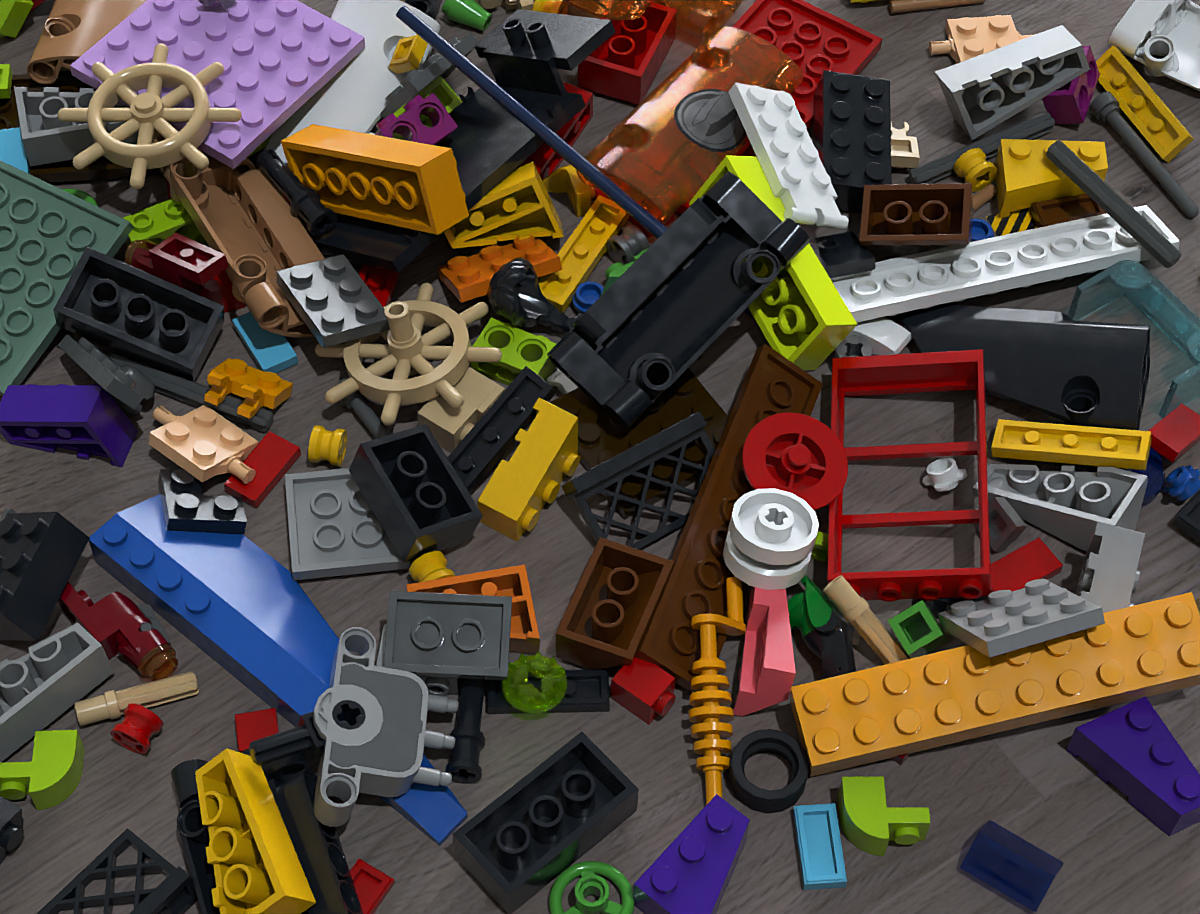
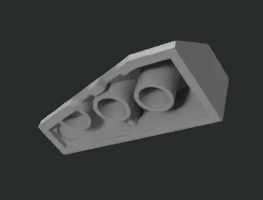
(1069, 500)

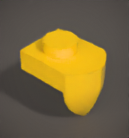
(567, 180)

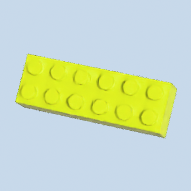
(801, 306)

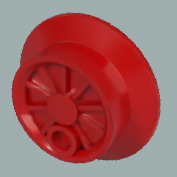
(797, 457)

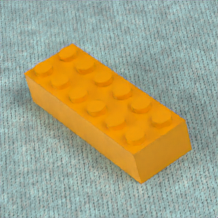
(379, 177)

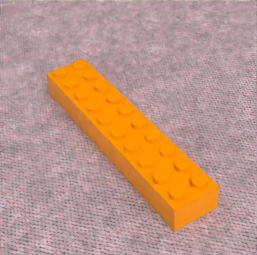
(969, 695)

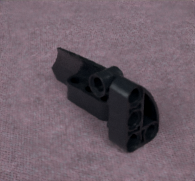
(1047, 361)

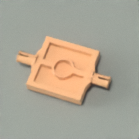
(976, 36)
(203, 443)

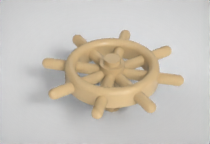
(149, 116)
(408, 355)

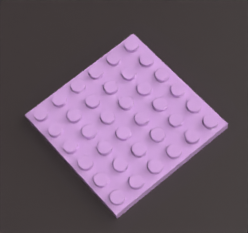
(270, 55)

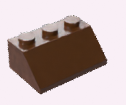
(917, 214)
(611, 606)

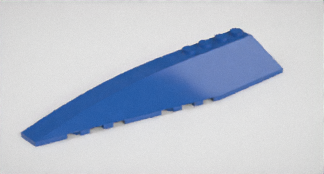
(248, 620)

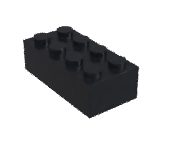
(853, 134)
(139, 314)
(545, 822)

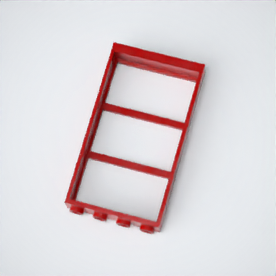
(912, 375)

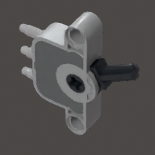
(364, 730)

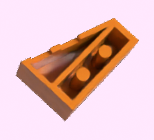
(498, 582)

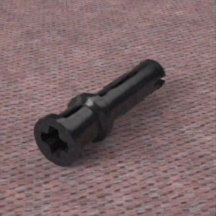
(303, 200)
(468, 737)

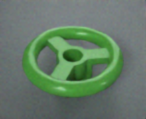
(592, 885)

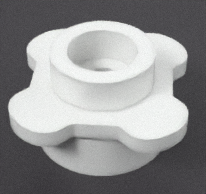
(944, 474)

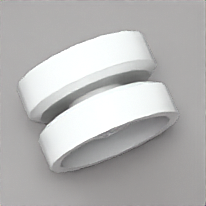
(770, 538)

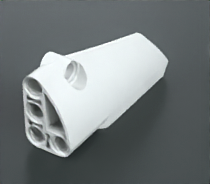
(1164, 30)
(359, 90)

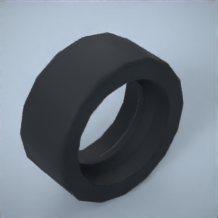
(774, 742)

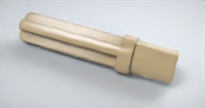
(857, 612)
(150, 694)

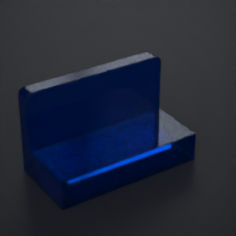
(1011, 865)

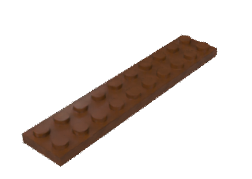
(699, 567)

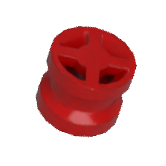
(137, 728)

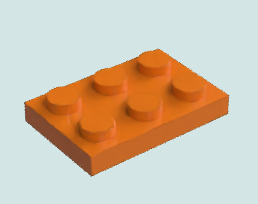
(472, 275)

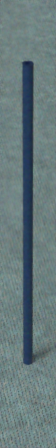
(534, 124)

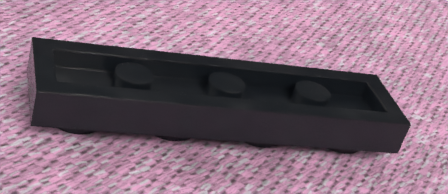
(498, 427)

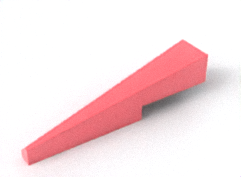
(767, 653)

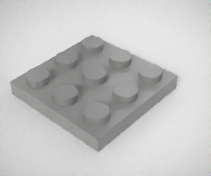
(334, 528)
(1020, 617)

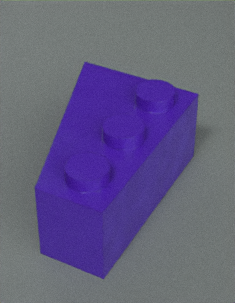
(66, 418)
(1143, 762)
(695, 865)

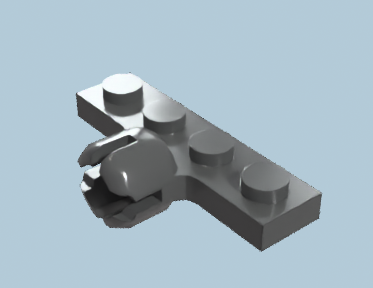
(124, 383)

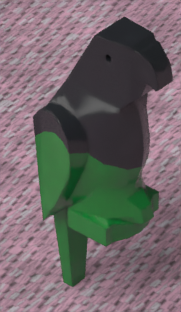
(823, 629)

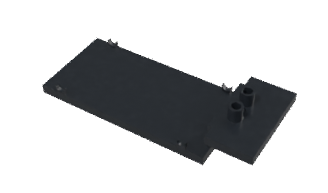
(488, 138)

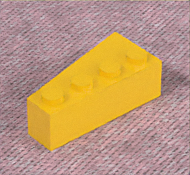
(248, 840)

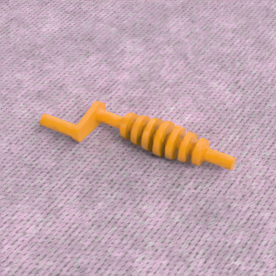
(710, 699)

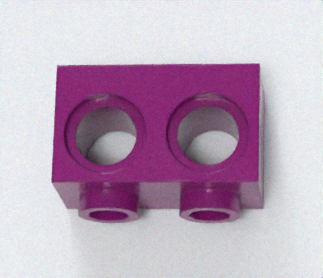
(1071, 101)
(411, 127)

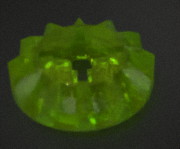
(527, 697)

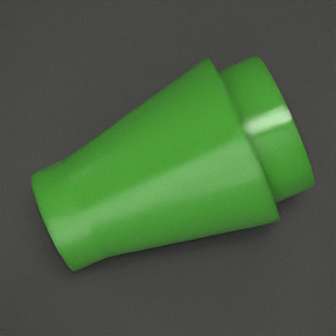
(467, 13)

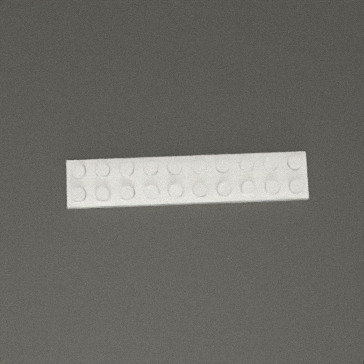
(993, 265)

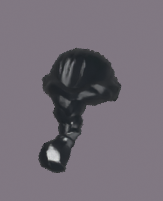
(518, 298)

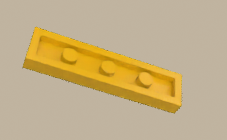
(1142, 105)
(583, 251)
(1071, 444)

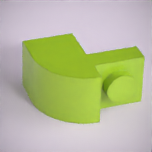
(51, 773)
(871, 823)

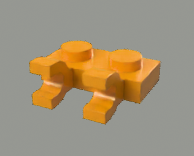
(254, 385)

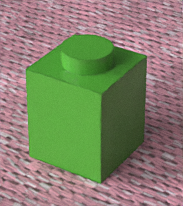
(918, 630)

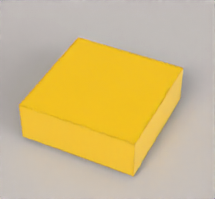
(408, 54)

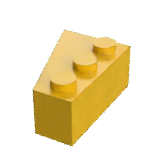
(1031, 177)
(509, 211)
(533, 473)

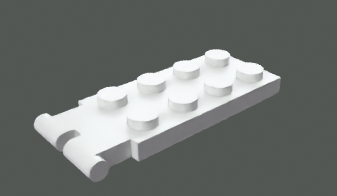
(787, 155)

